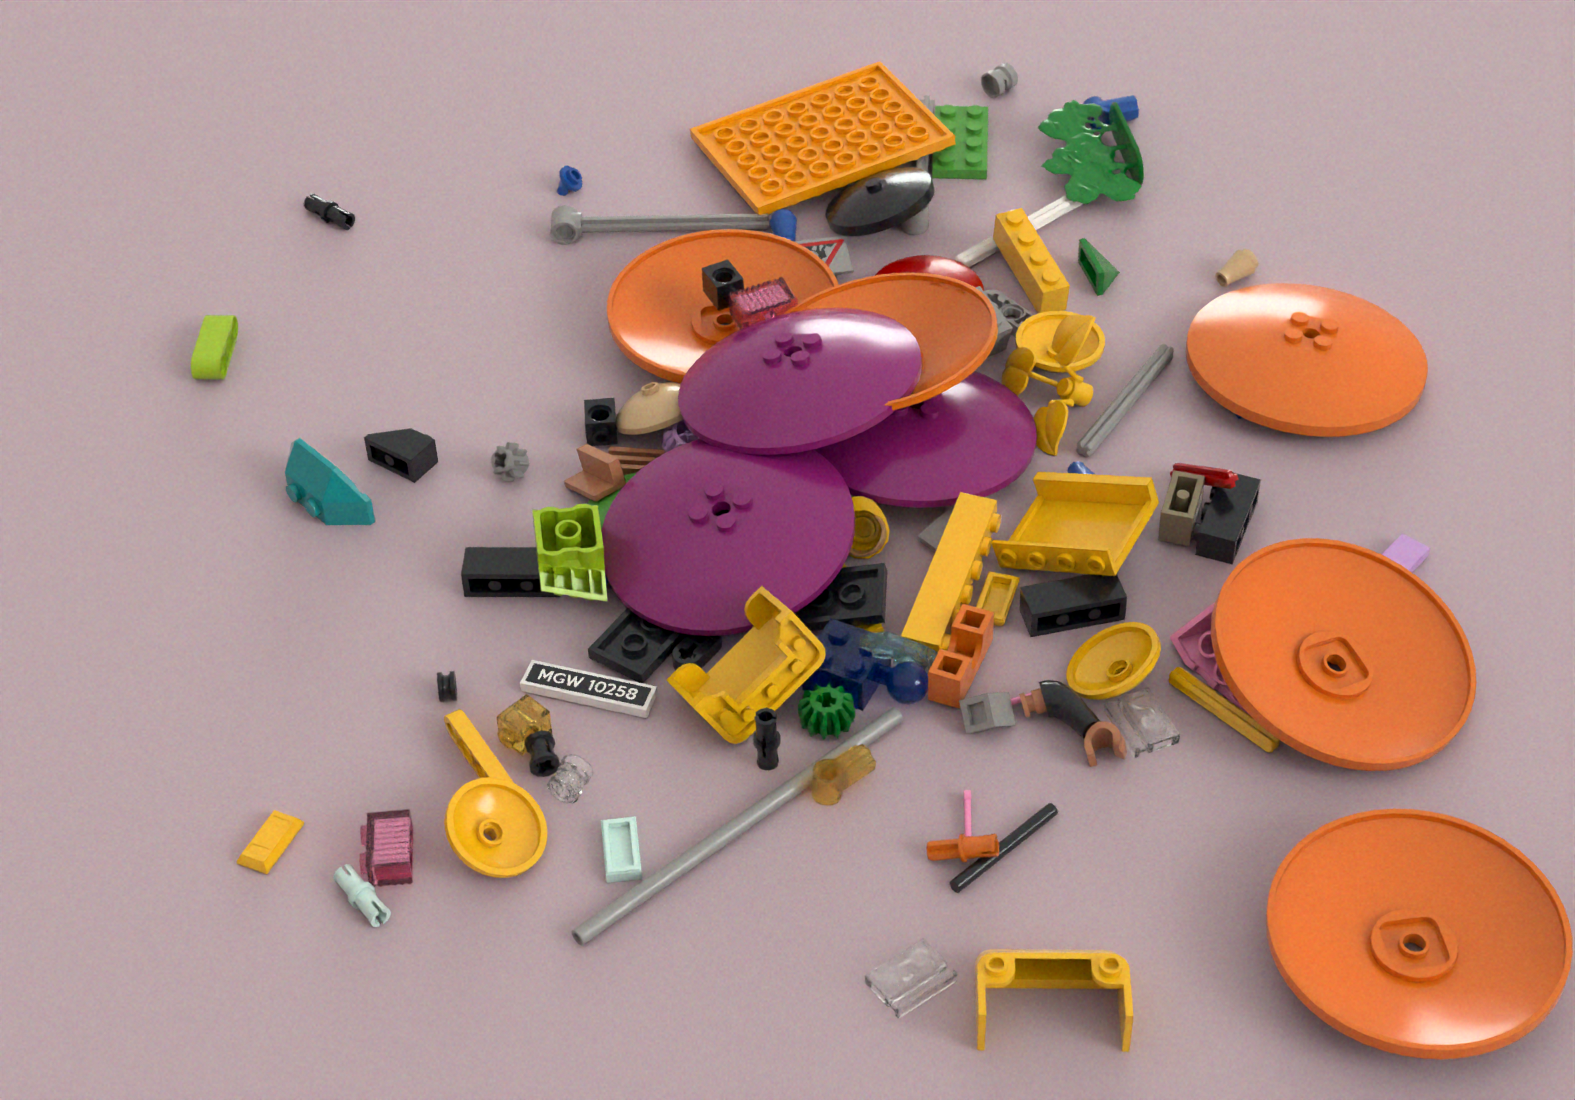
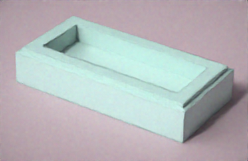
(621, 849)

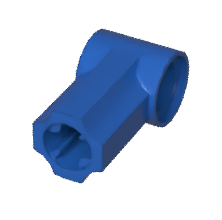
(1127, 105)

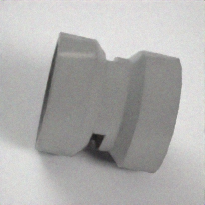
(999, 80)

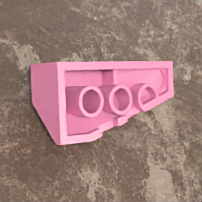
(1196, 650)

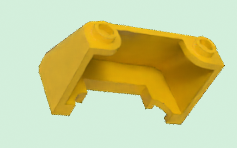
(755, 672)

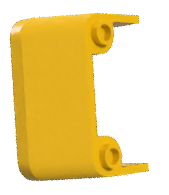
(1053, 971)

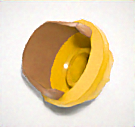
(870, 528)

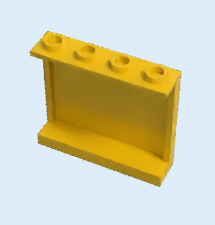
(1079, 523)

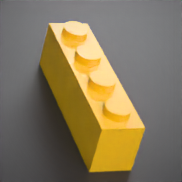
(1030, 261)

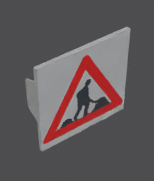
(832, 251)

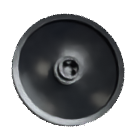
(880, 201)

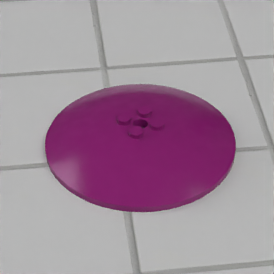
(799, 381)
(953, 443)
(697, 570)

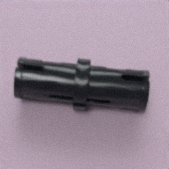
(329, 211)
(766, 739)

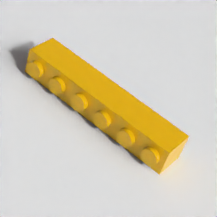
(953, 571)

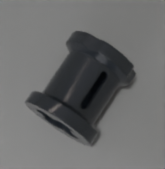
(542, 753)

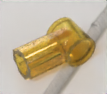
(835, 775)

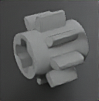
(510, 461)

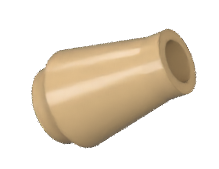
(1237, 267)

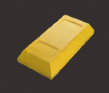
(998, 595)
(270, 842)

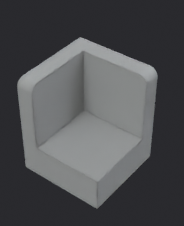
(987, 712)

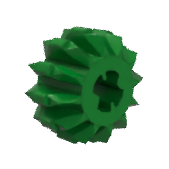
(826, 711)

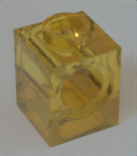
(520, 721)

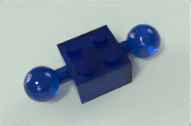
(861, 672)

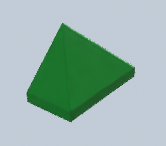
(1096, 267)

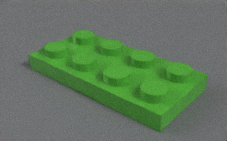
(969, 154)

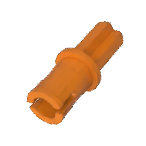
(964, 848)

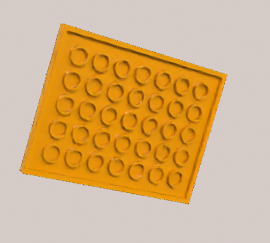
(821, 138)

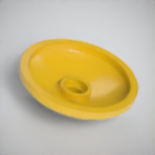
(1038, 334)
(1113, 661)
(504, 814)

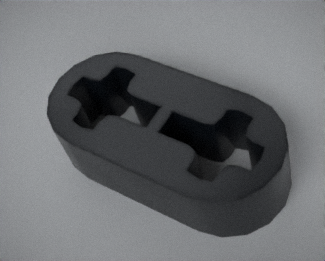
(693, 646)

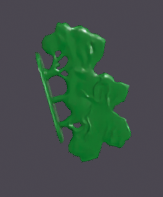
(1088, 158)

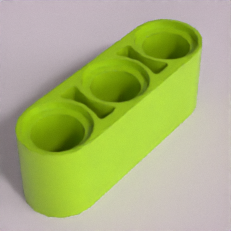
(214, 347)

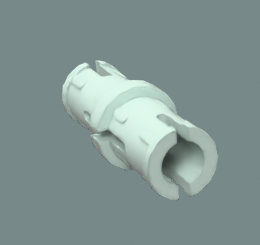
(362, 895)

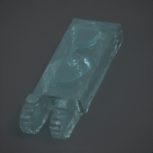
(900, 649)

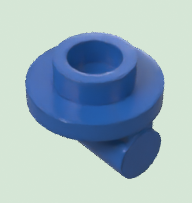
(569, 180)

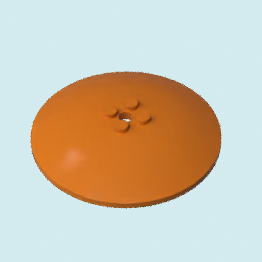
(945, 315)

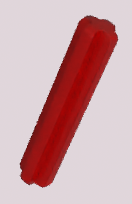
(1213, 476)

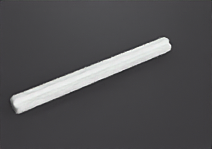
(1038, 219)

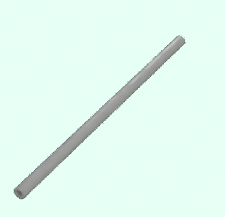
(725, 833)

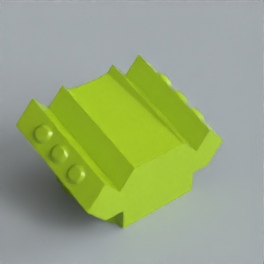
(570, 551)

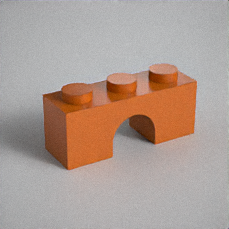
(957, 667)

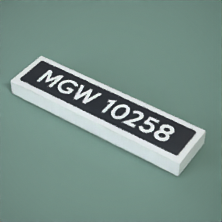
(589, 688)

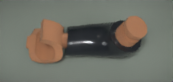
(1068, 706)

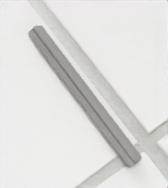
(1124, 400)

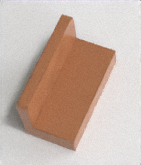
(600, 474)

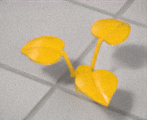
(1068, 342)

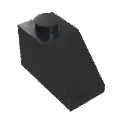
(402, 452)

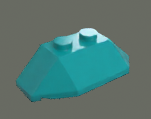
(325, 488)

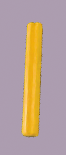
(1223, 709)

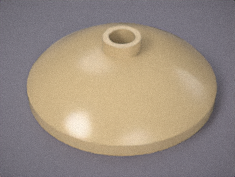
(650, 409)

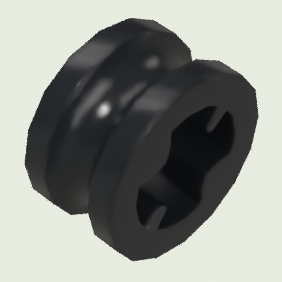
(447, 686)

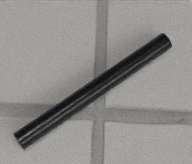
(1005, 846)

